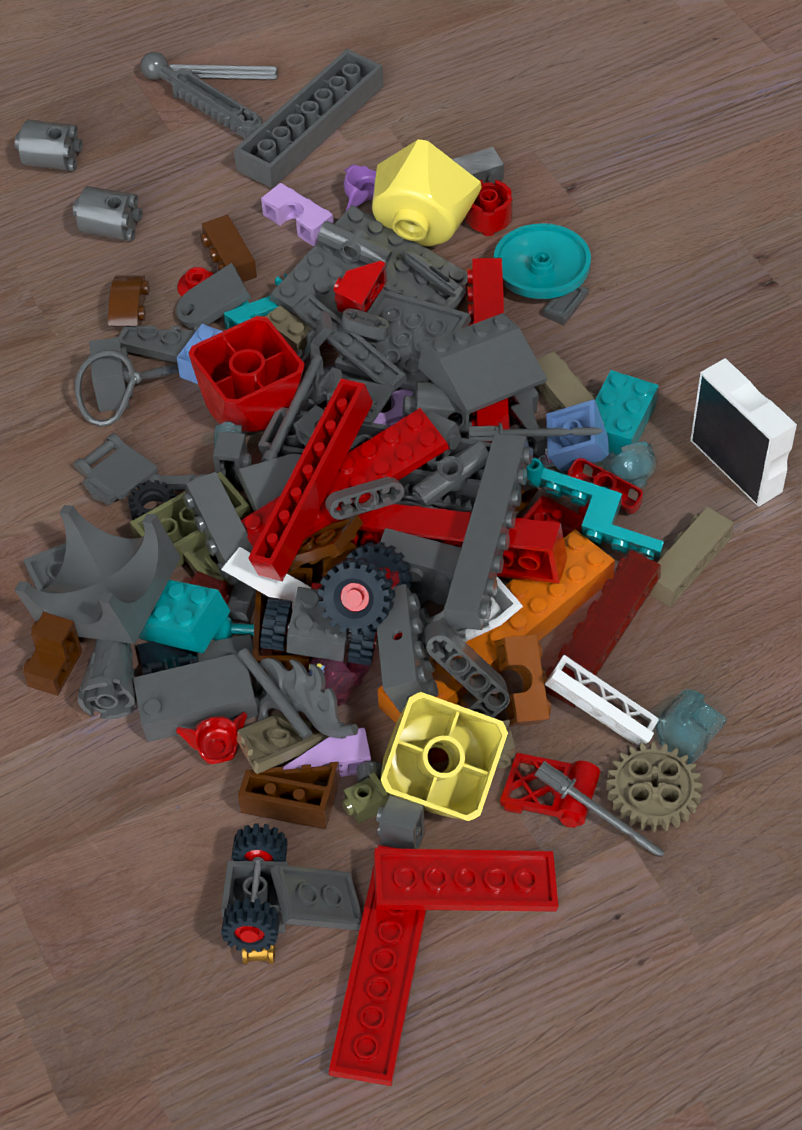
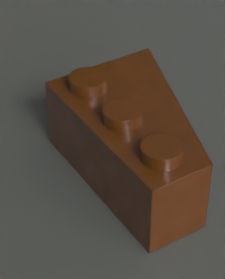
(291, 795)

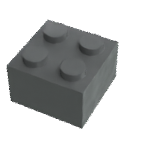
(109, 374)

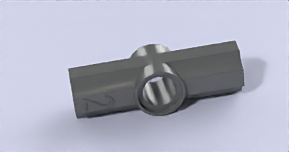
(353, 244)
(442, 482)

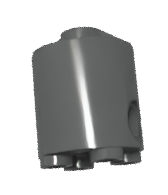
(48, 145)
(107, 213)
(431, 398)

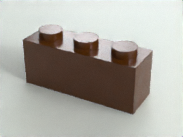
(228, 247)

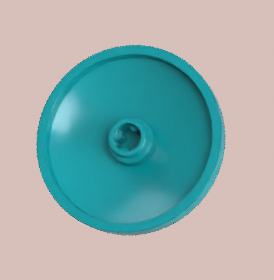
(543, 260)

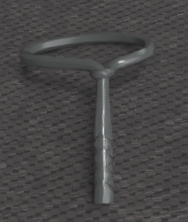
(134, 376)

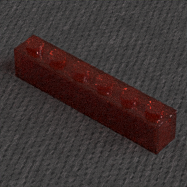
(609, 617)

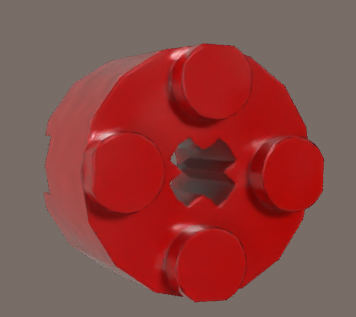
(491, 208)

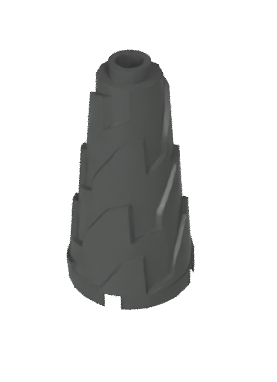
(108, 681)

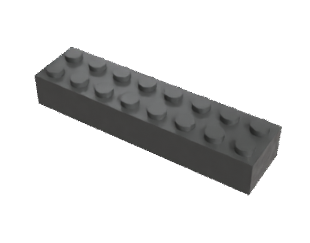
(308, 118)

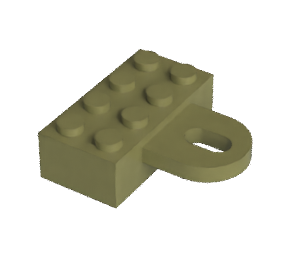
(185, 536)

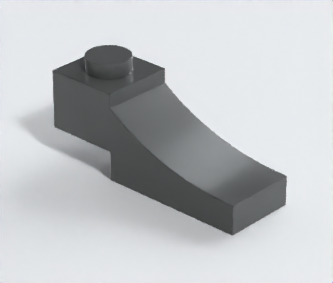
(522, 414)

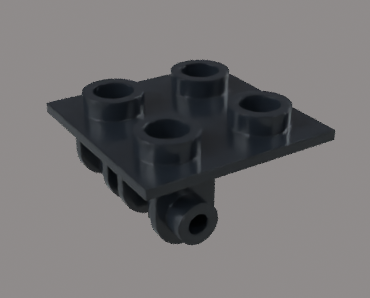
(161, 657)

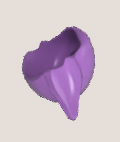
(359, 184)

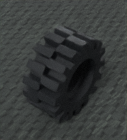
(147, 494)

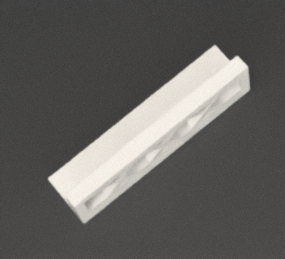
(598, 706)

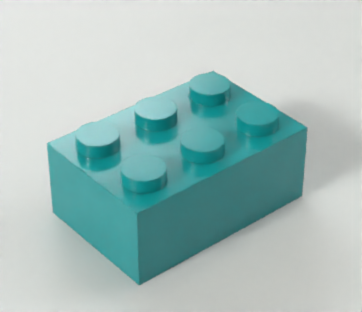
(625, 408)
(186, 617)

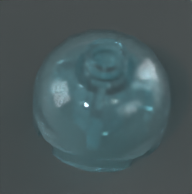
(634, 464)

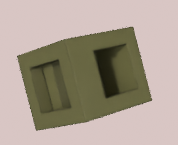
(364, 798)

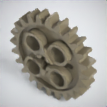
(654, 808)

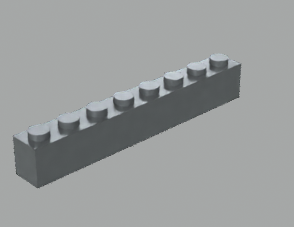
(488, 532)

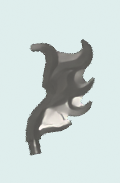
(307, 695)

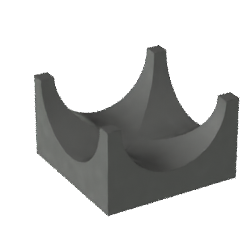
(106, 579)

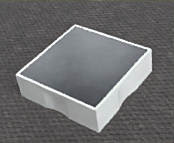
(742, 432)

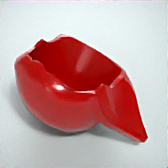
(214, 737)

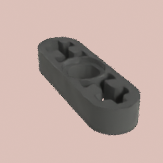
(353, 493)

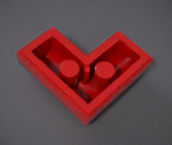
(549, 510)

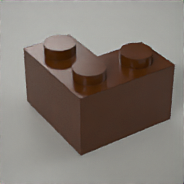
(54, 654)

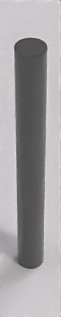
(275, 694)

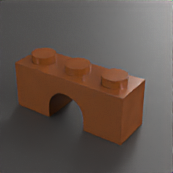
(523, 656)

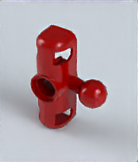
(604, 478)

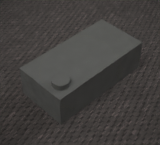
(192, 694)

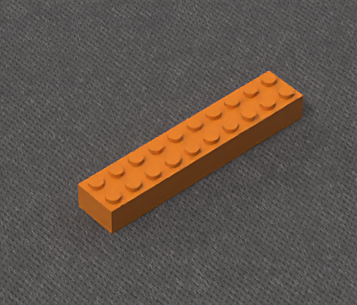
(543, 609)

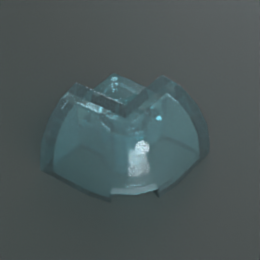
(688, 725)

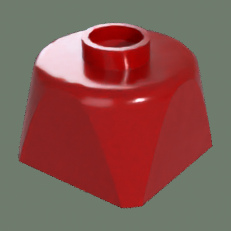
(247, 373)

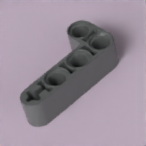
(462, 669)

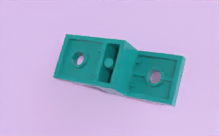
(600, 515)

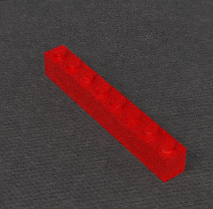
(310, 480)

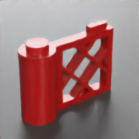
(568, 810)

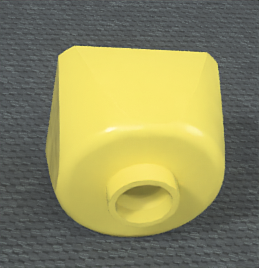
(423, 194)
(473, 753)

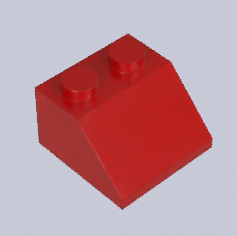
(360, 287)

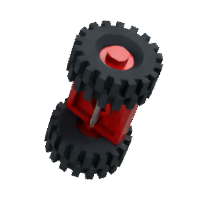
(360, 588)

